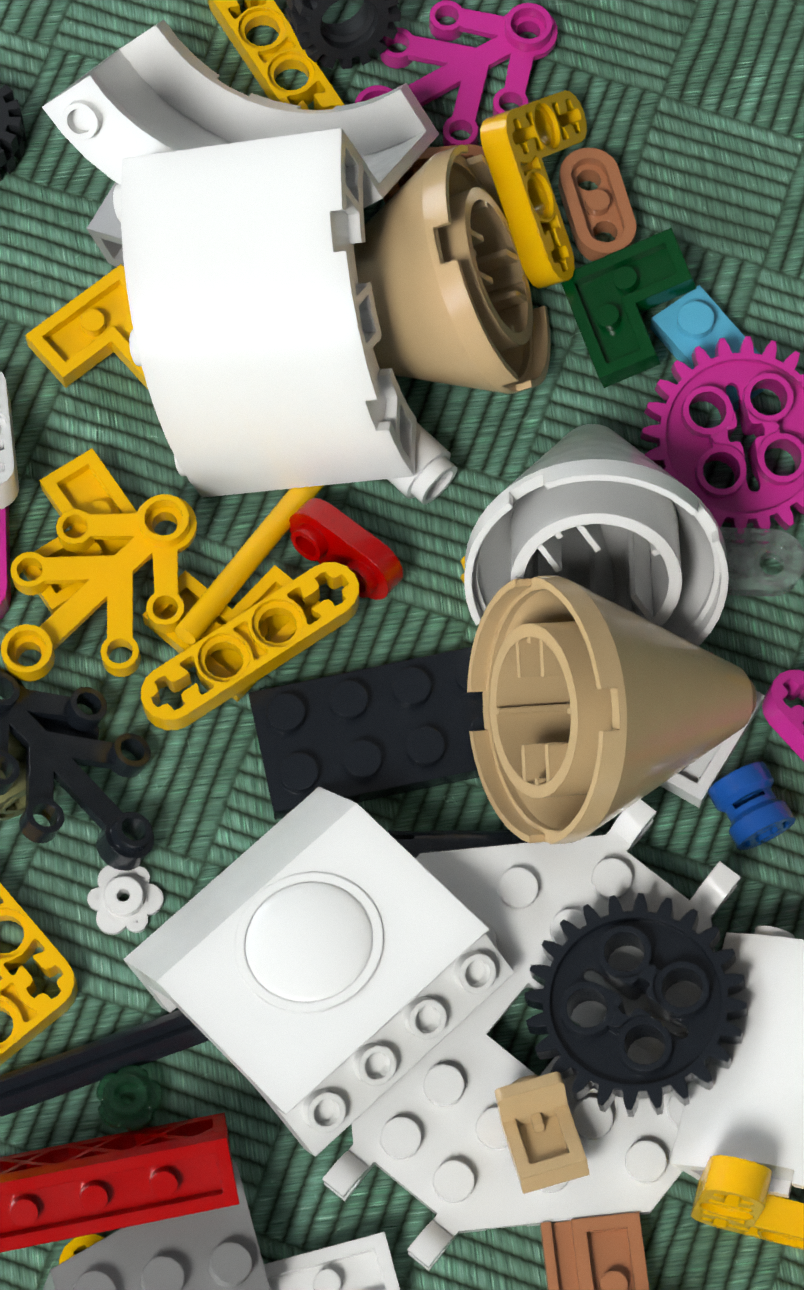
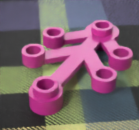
(470, 65)

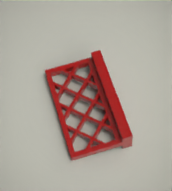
(116, 1182)

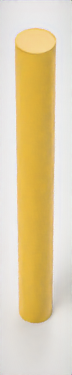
(242, 565)

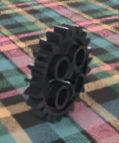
(671, 956)

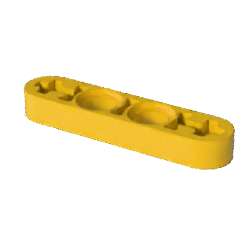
(271, 60)
(244, 637)

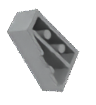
(178, 1253)

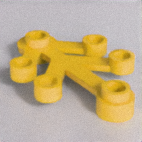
(105, 579)

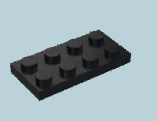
(369, 731)

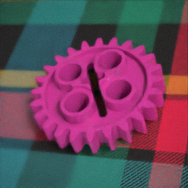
(687, 447)

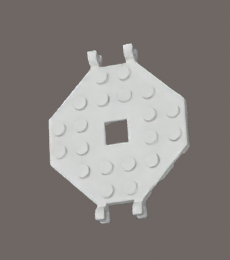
(441, 1120)

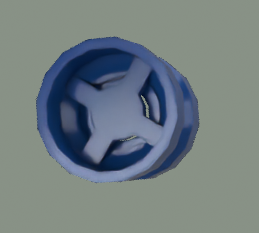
(751, 805)

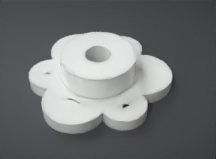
(116, 915)

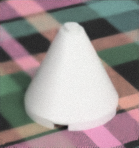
(608, 524)

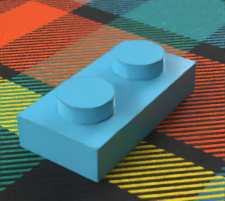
(698, 322)

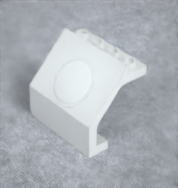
(322, 965)

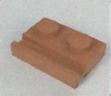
(595, 1253)

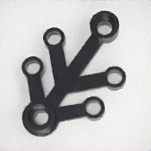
(57, 758)

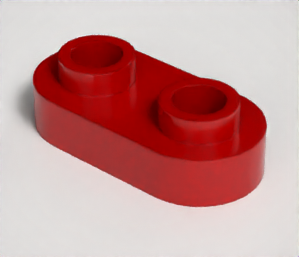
(328, 535)

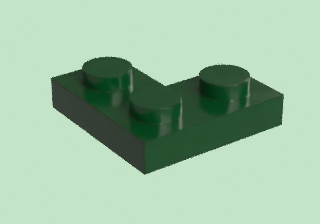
(613, 293)

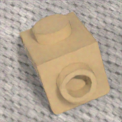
(540, 1131)

